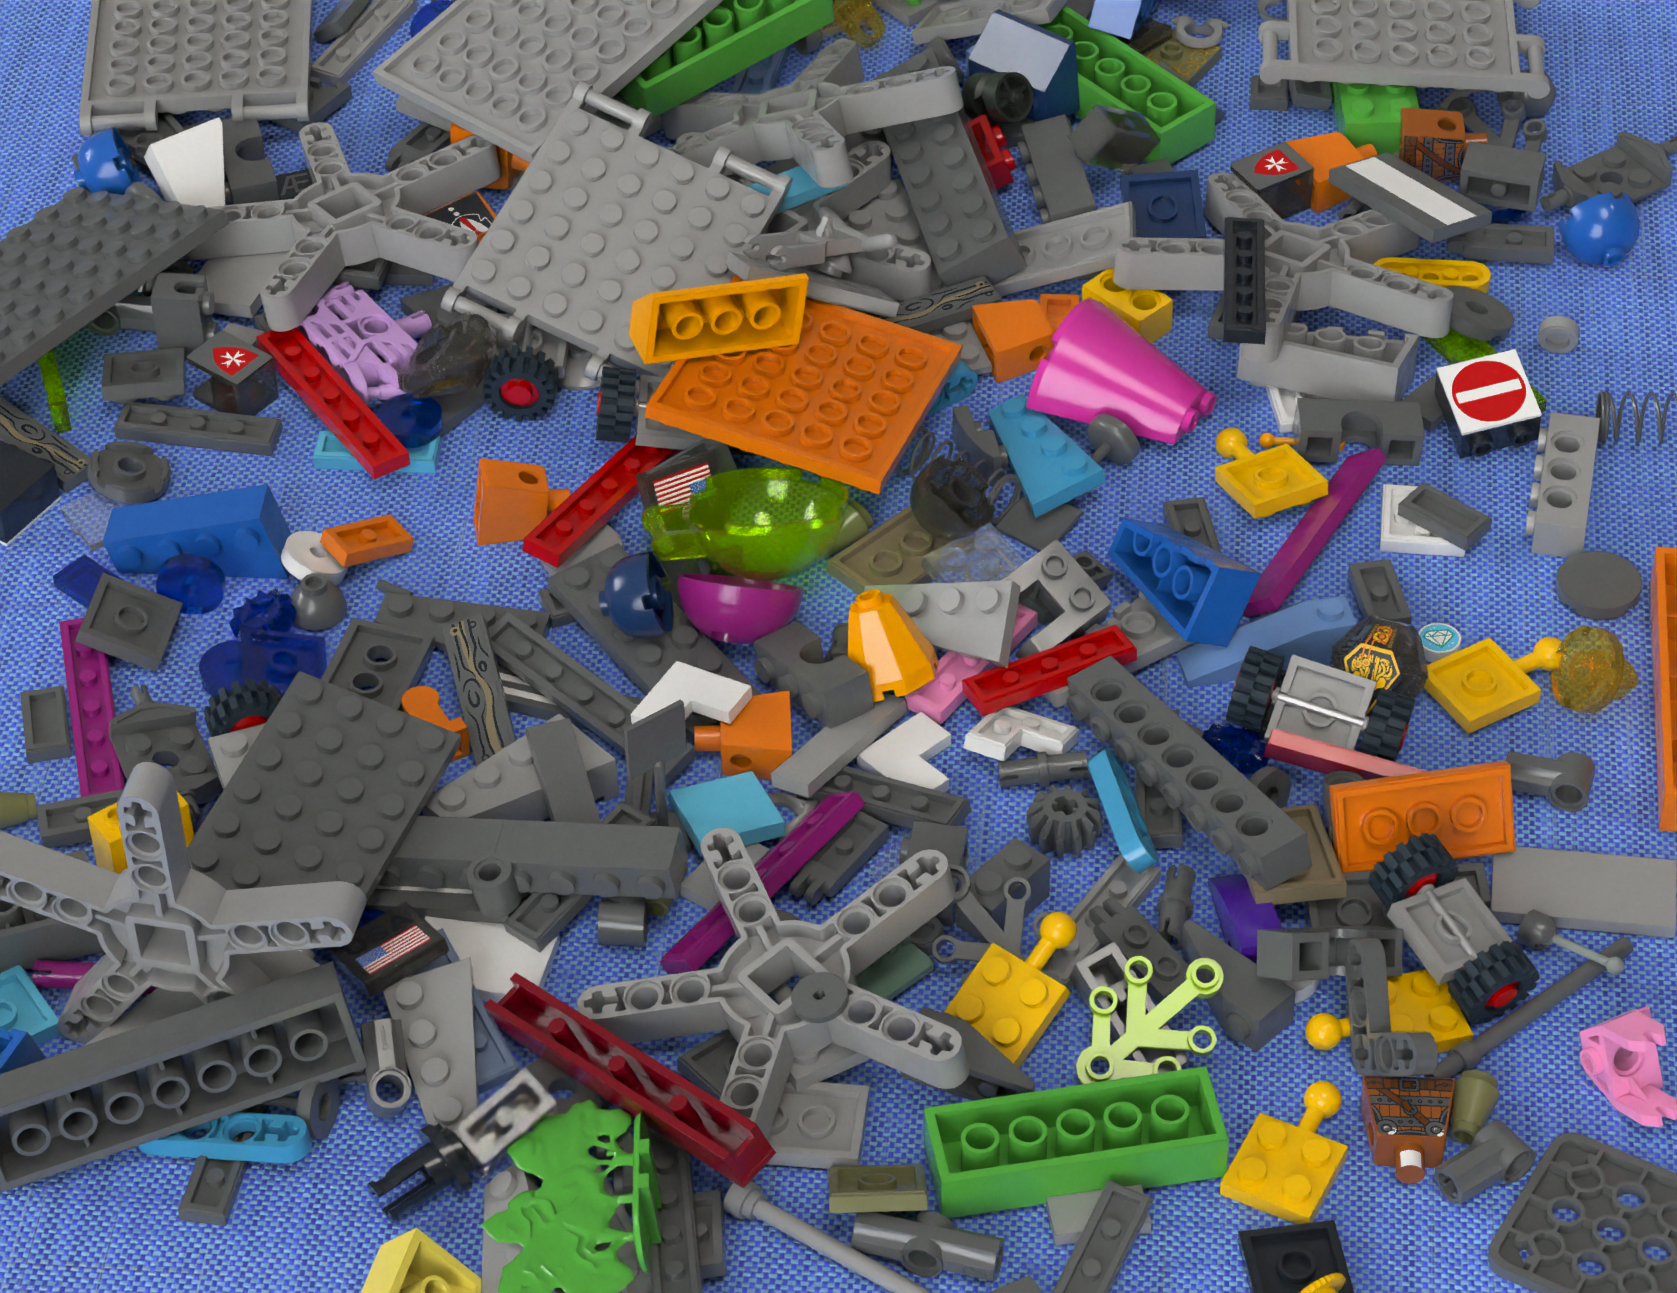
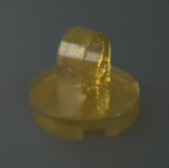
(851, 12)
(1591, 670)

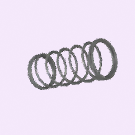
(1603, 405)
(924, 455)

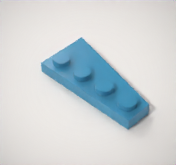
(1043, 456)

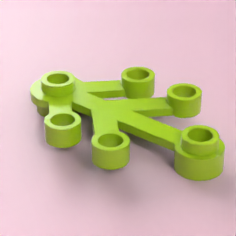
(1143, 1029)

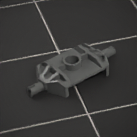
(1629, 167)
(166, 736)

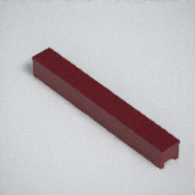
(632, 1081)

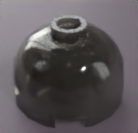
(950, 499)

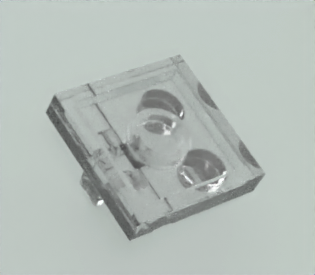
(973, 558)

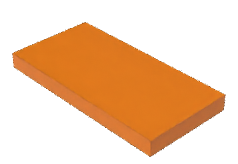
(1460, 805)

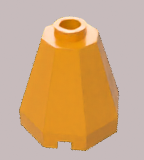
(889, 645)

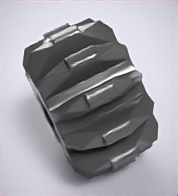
(1064, 821)

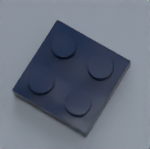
(1165, 204)

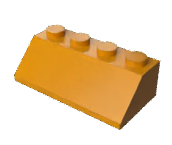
(718, 318)

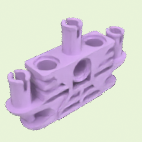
(363, 340)

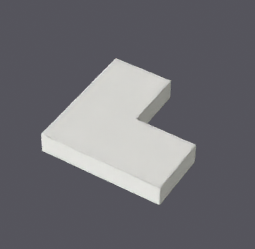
(1404, 536)
(700, 692)
(1011, 727)
(905, 753)

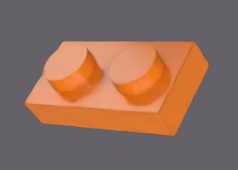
(366, 540)

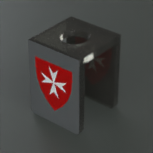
(1273, 178)
(235, 375)

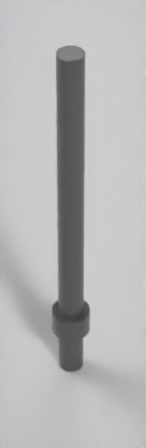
(1468, 1053)

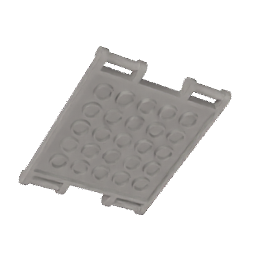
(1406, 45)
(194, 58)
(605, 225)

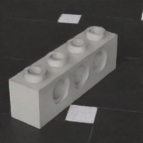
(1565, 485)

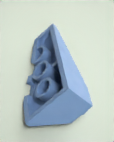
(1298, 629)

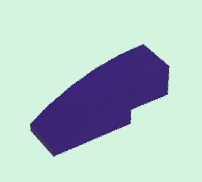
(1240, 914)

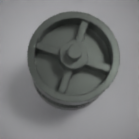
(998, 95)

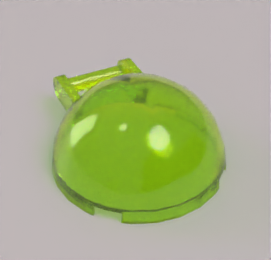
(752, 522)

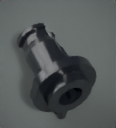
(440, 1161)

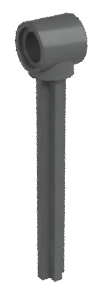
(621, 918)

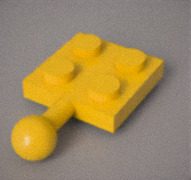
(1267, 479)
(1486, 684)
(1012, 998)
(1414, 1005)
(1286, 1165)

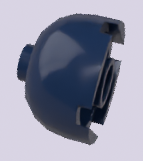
(637, 596)

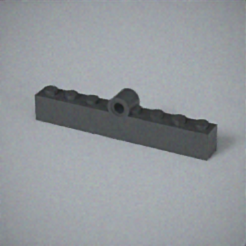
(520, 856)

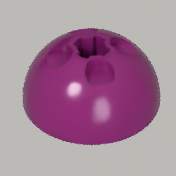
(737, 607)

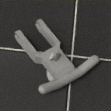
(824, 246)

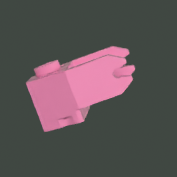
(1626, 1067)

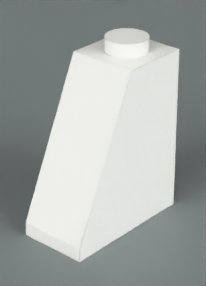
(190, 165)

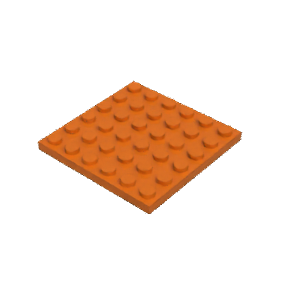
(829, 405)

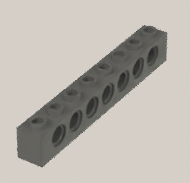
(1189, 773)

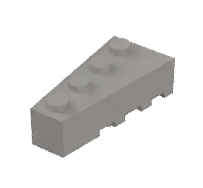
(1337, 365)
(509, 785)

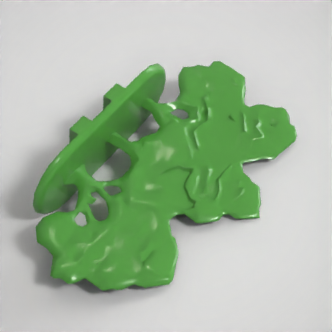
(572, 1210)

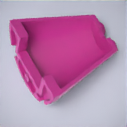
(1115, 371)

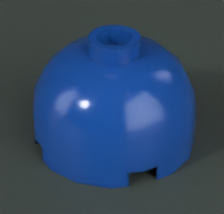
(105, 163)
(1601, 229)

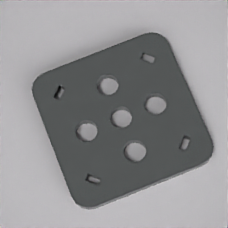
(1588, 1180)

